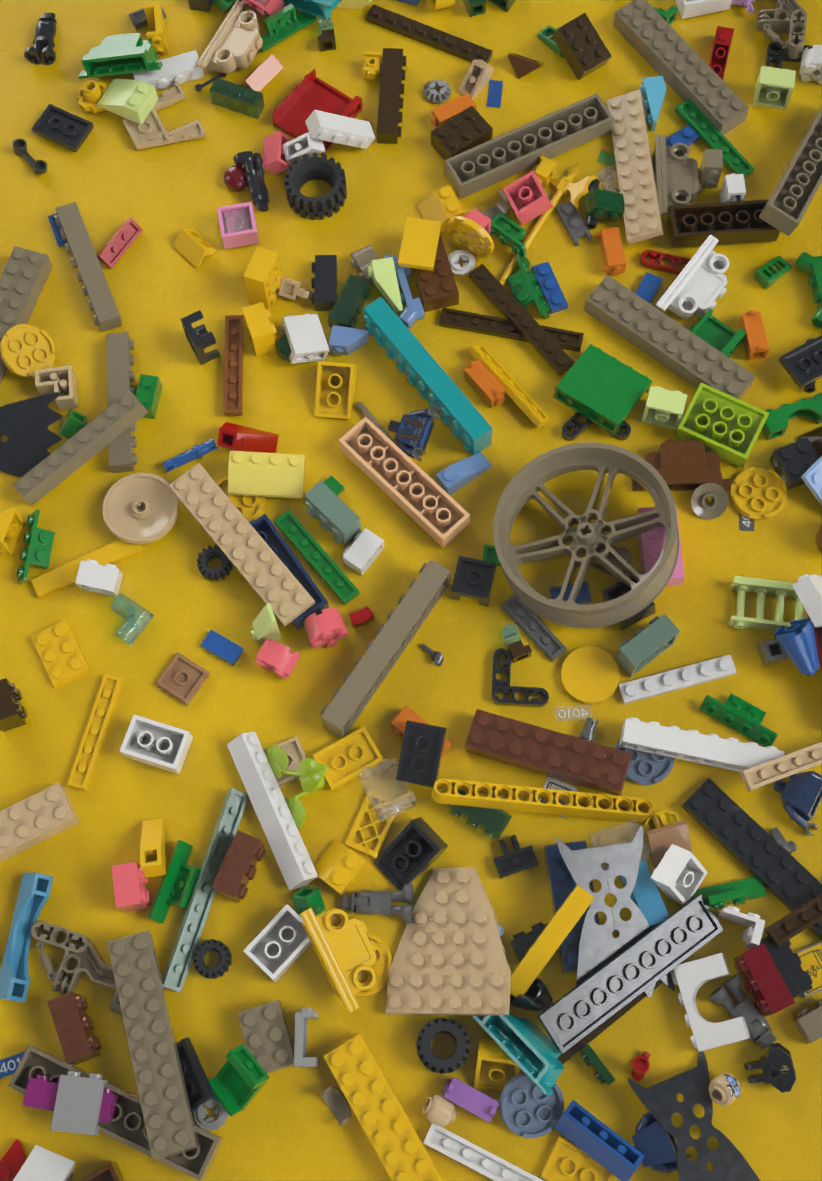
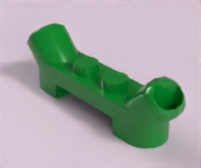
(813, 267)

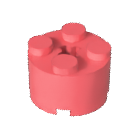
(325, 628)
(277, 657)

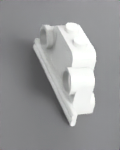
(697, 283)

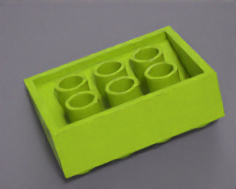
(722, 424)

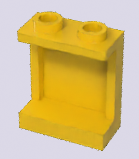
(156, 22)

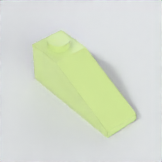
(385, 279)
(265, 626)

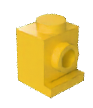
(372, 65)
(545, 170)

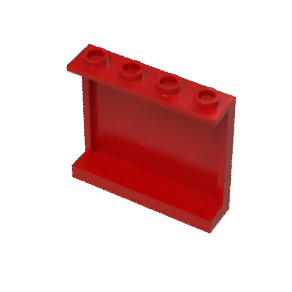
(310, 96)

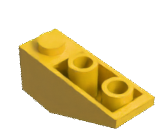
(153, 848)

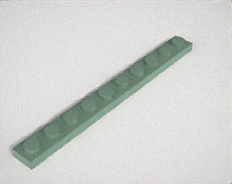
(203, 894)

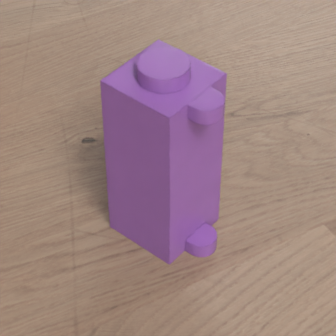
(470, 1099)

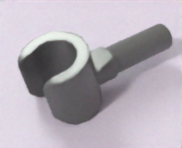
(437, 658)

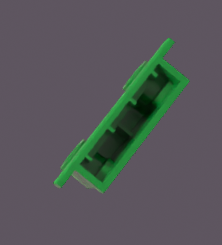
(120, 56)

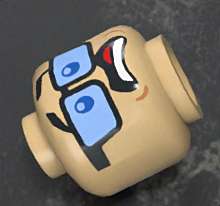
(724, 1089)

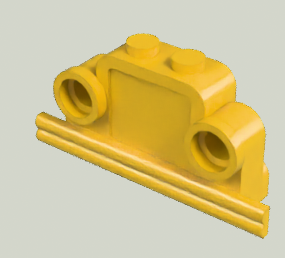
(342, 952)

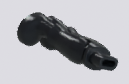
(43, 41)
(255, 178)

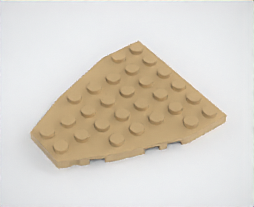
(450, 952)

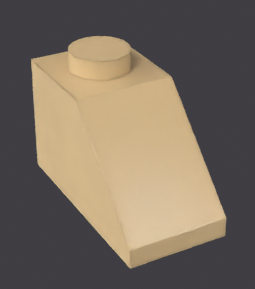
(476, 78)

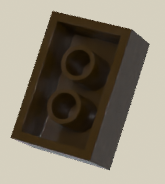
(581, 46)
(461, 133)

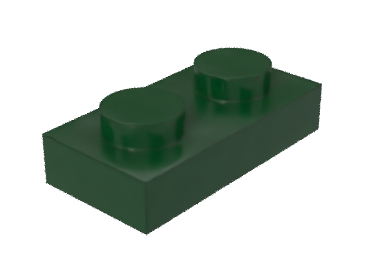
(602, 1073)

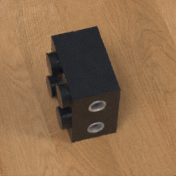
(793, 461)

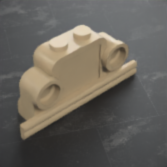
(233, 43)

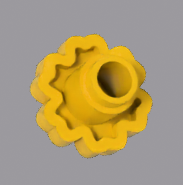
(90, 94)

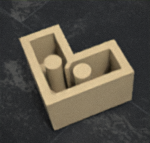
(58, 380)

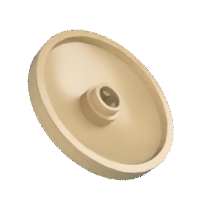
(140, 508)

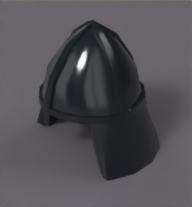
(535, 998)

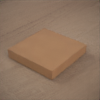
(182, 678)
(663, 837)

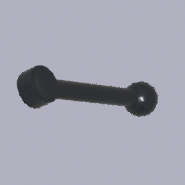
(198, 87)

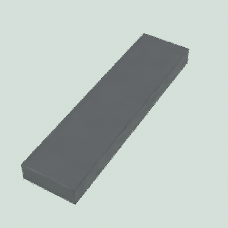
(533, 628)

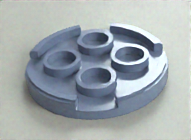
(647, 767)
(528, 1109)

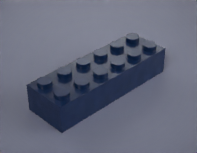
(275, 541)
(561, 885)

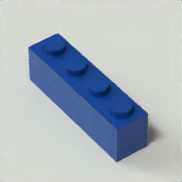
(599, 1141)

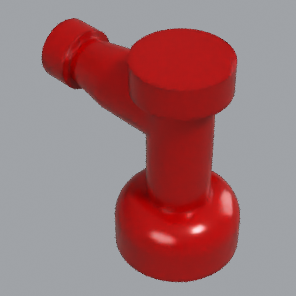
(640, 1066)

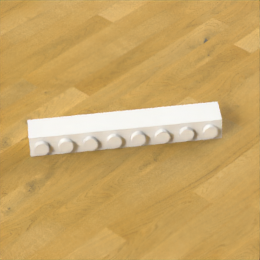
(693, 746)
(272, 810)

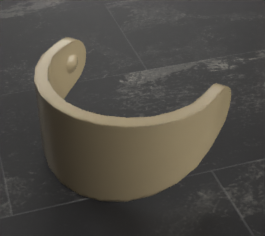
(502, 206)
(337, 1104)

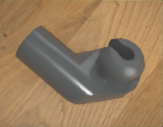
(781, 842)

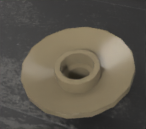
(715, 507)

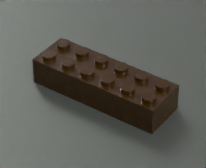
(726, 221)

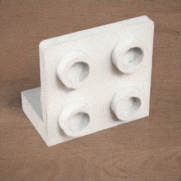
(755, 925)

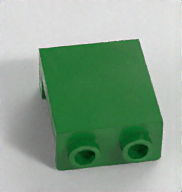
(717, 333)
(238, 1080)

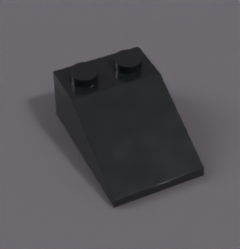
(410, 853)

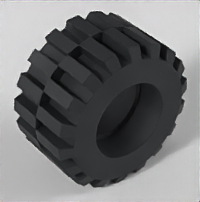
(437, 1026)

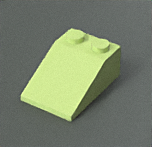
(129, 99)

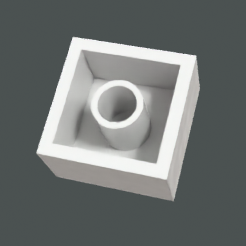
(99, 578)
(679, 874)

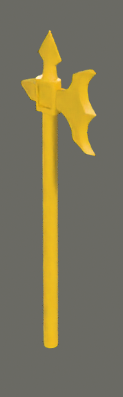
(562, 186)

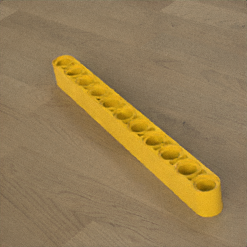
(533, 805)

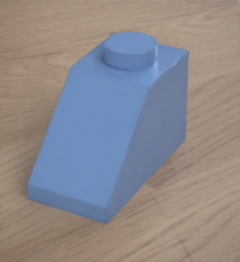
(346, 340)

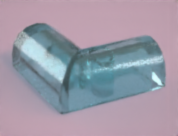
(135, 618)

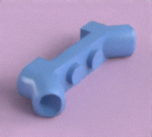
(413, 307)

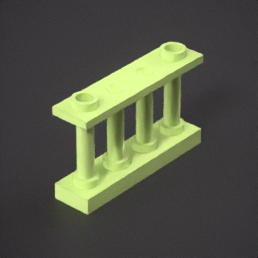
(761, 588)

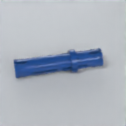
(192, 454)

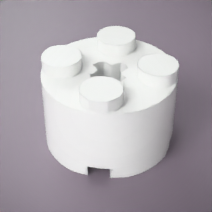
(811, 64)

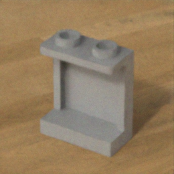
(300, 1051)
(78, 1103)

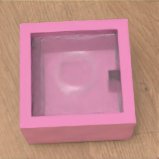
(238, 225)

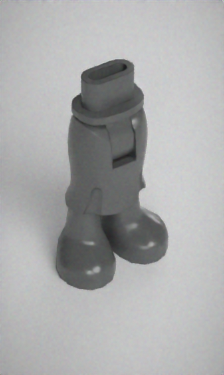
(379, 902)
(755, 1021)

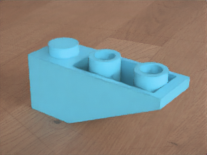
(653, 94)

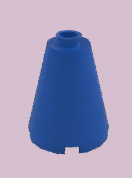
(800, 645)

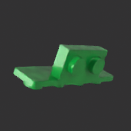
(283, 25)
(508, 233)
(525, 288)
(37, 547)
(740, 717)
(176, 884)
(732, 893)

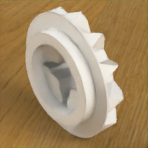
(466, 257)

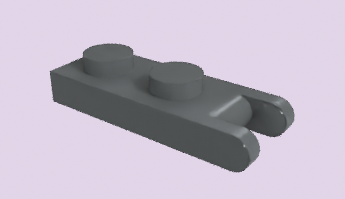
(572, 222)

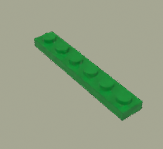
(714, 138)
(317, 557)

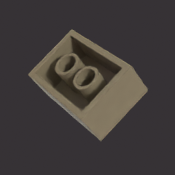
(267, 1036)

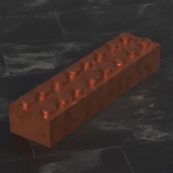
(548, 752)

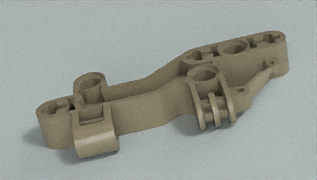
(786, 18)
(87, 958)

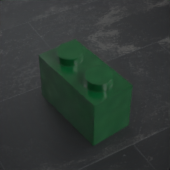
(604, 204)

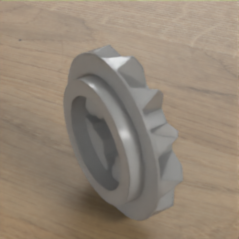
(432, 95)
(210, 1123)

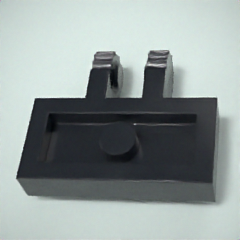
(515, 861)

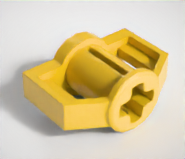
(661, 814)

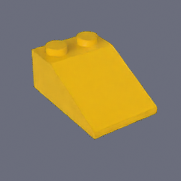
(335, 389)

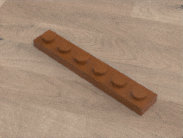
(233, 365)

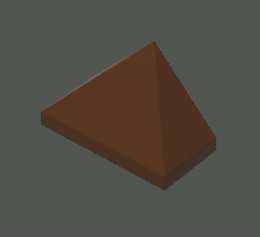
(523, 65)

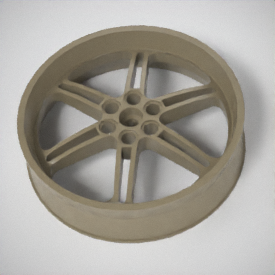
(603, 459)

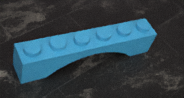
(14, 970)

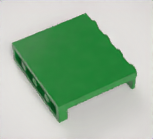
(602, 388)

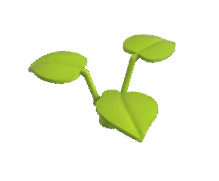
(311, 778)

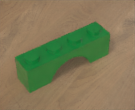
(778, 418)

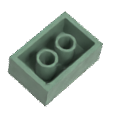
(332, 513)
(646, 644)

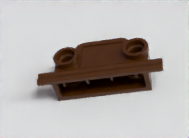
(685, 465)

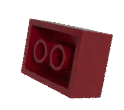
(763, 980)

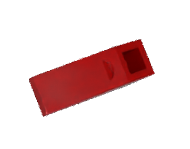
(721, 50)
(246, 438)

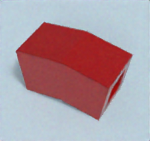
(361, 617)

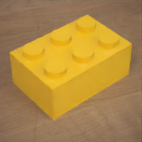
(263, 277)

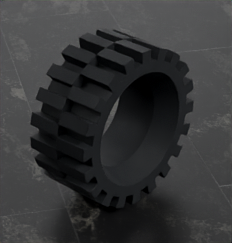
(315, 169)

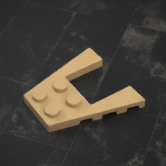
(152, 131)

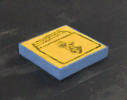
(812, 964)

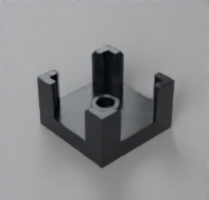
(199, 338)
(473, 579)

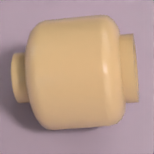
(439, 1110)

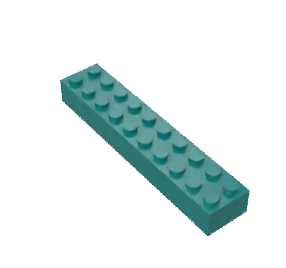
(427, 377)

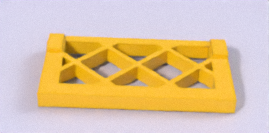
(356, 828)

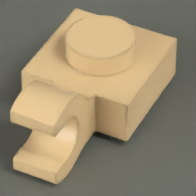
(291, 289)

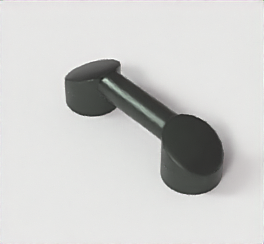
(20, 150)

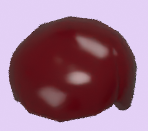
(235, 178)

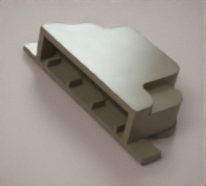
(674, 174)

